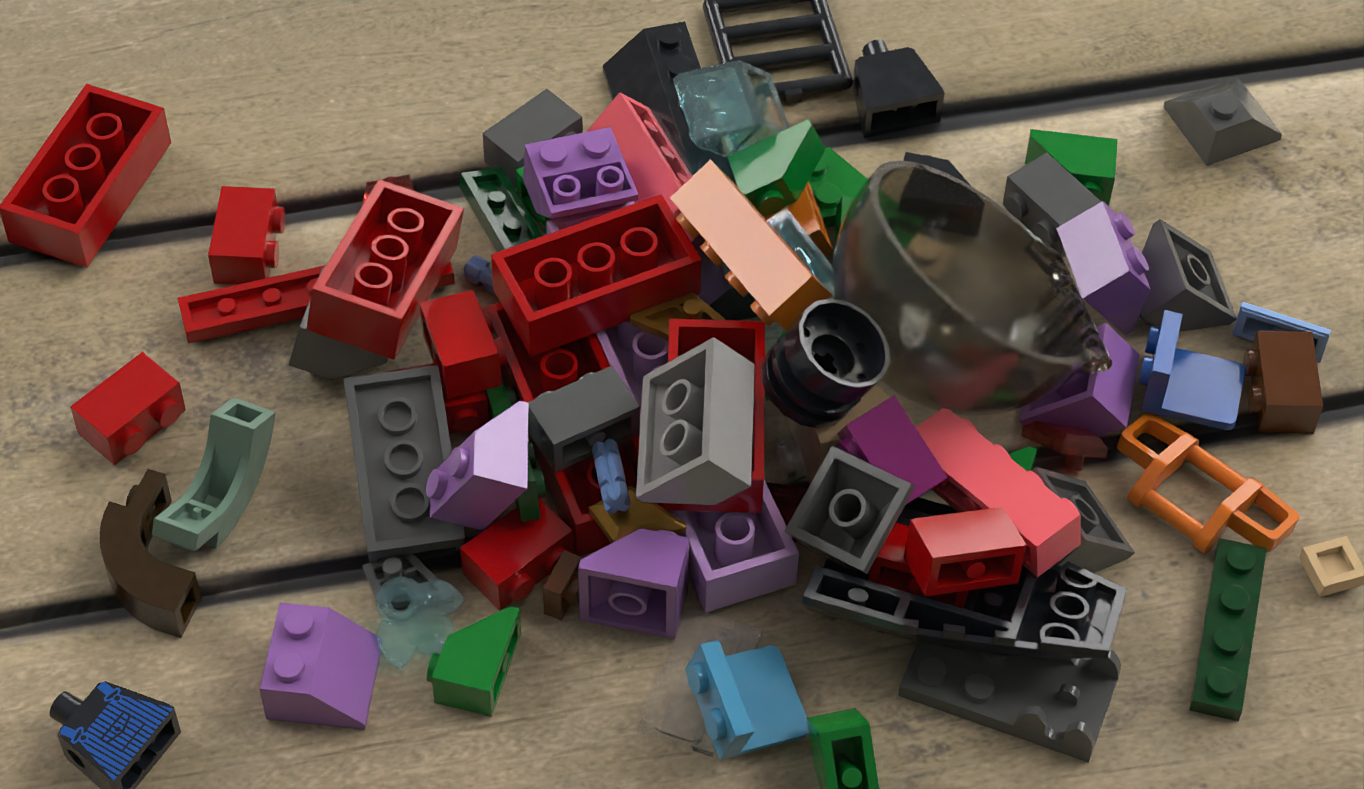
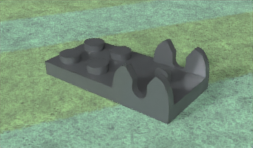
(397, 443)
(1027, 697)

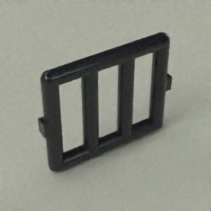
(821, 20)

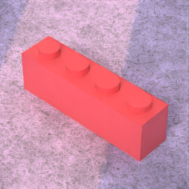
(645, 149)
(988, 478)

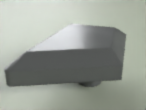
(396, 566)

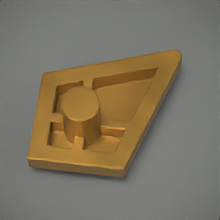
(656, 318)
(637, 516)

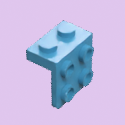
(745, 699)

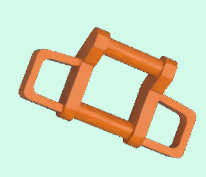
(1229, 513)

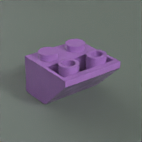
(577, 174)

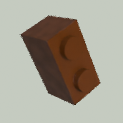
(1284, 382)

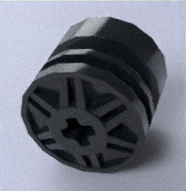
(825, 363)

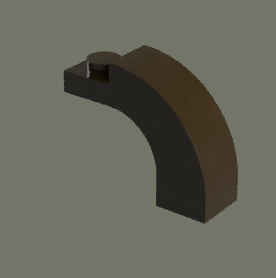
(145, 586)

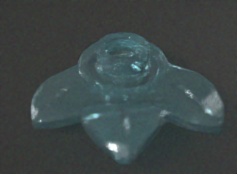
(419, 626)

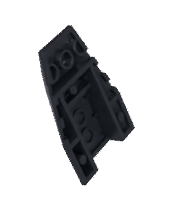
(1046, 616)

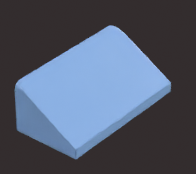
(1254, 319)

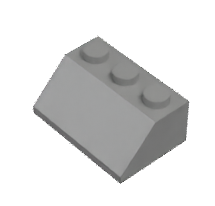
(696, 427)

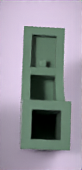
(225, 480)

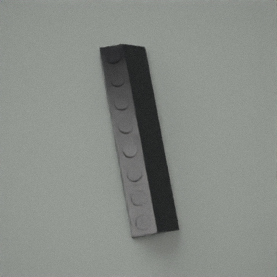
(646, 74)

